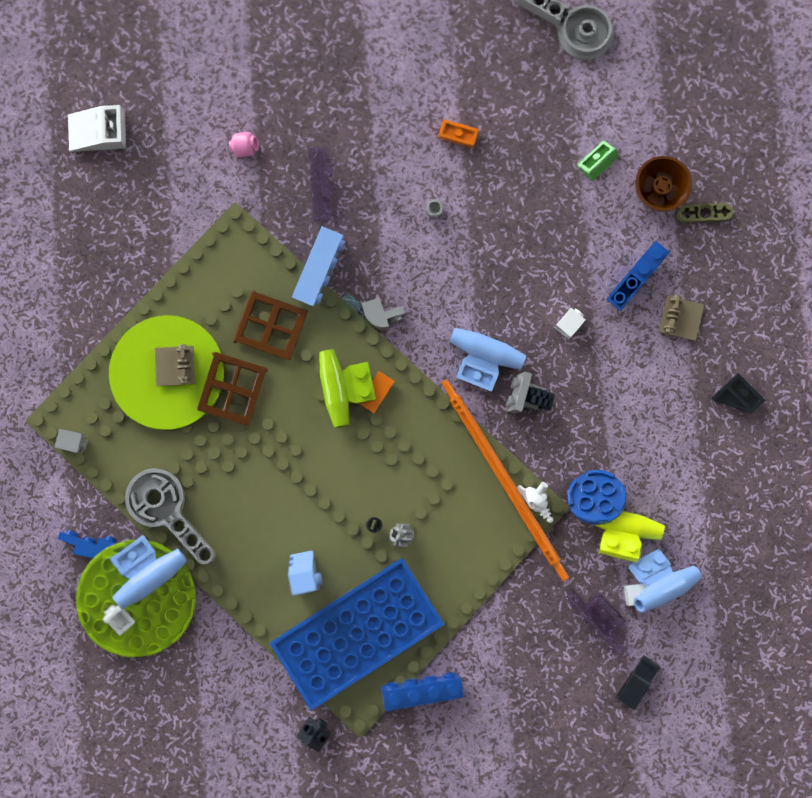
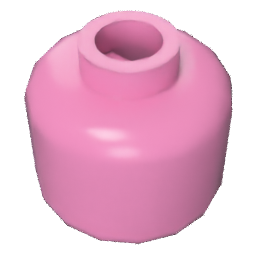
(244, 144)

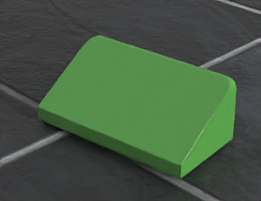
(598, 160)

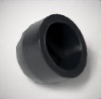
(377, 526)

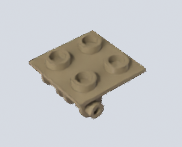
(681, 317)
(175, 365)

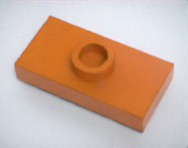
(458, 133)

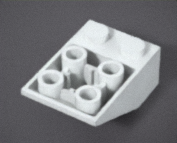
(97, 129)

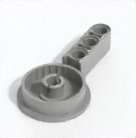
(571, 25)

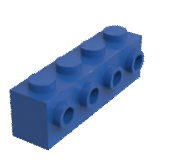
(421, 692)

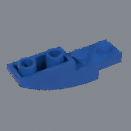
(638, 275)
(86, 547)

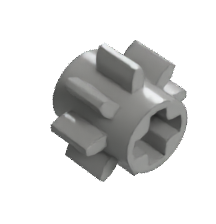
(401, 535)

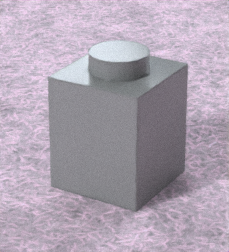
(71, 441)

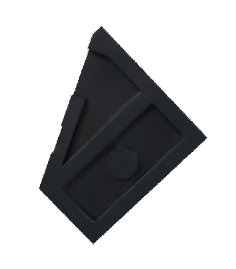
(739, 395)

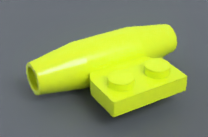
(624, 535)

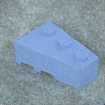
(303, 573)

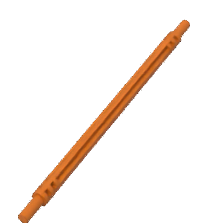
(505, 480)

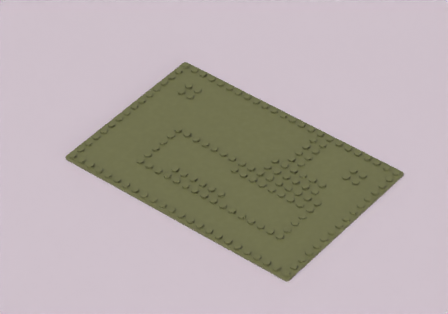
(291, 475)

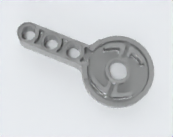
(167, 510)

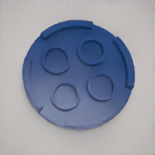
(597, 497)

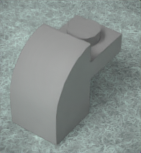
(378, 318)

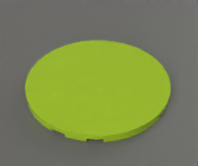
(134, 373)
(158, 617)

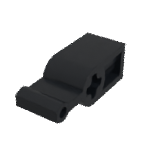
(638, 682)

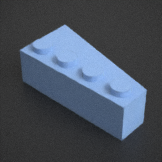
(318, 266)

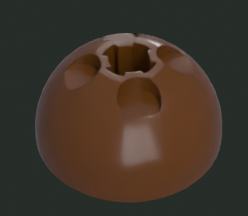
(672, 179)

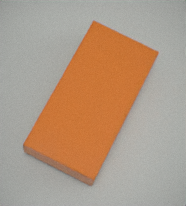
(381, 386)

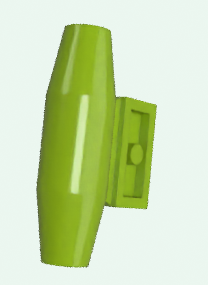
(344, 386)

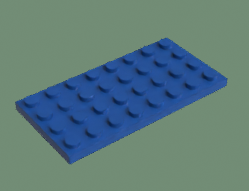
(356, 634)

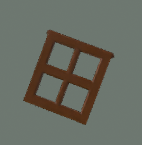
(270, 325)
(231, 388)

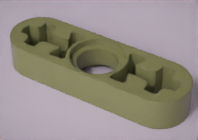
(691, 209)

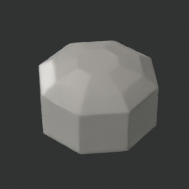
(434, 208)

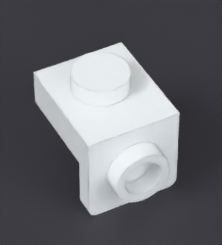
(118, 619)

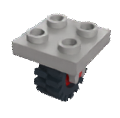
(528, 395)

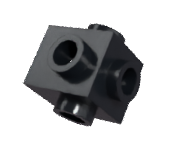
(314, 733)

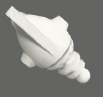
(537, 499)

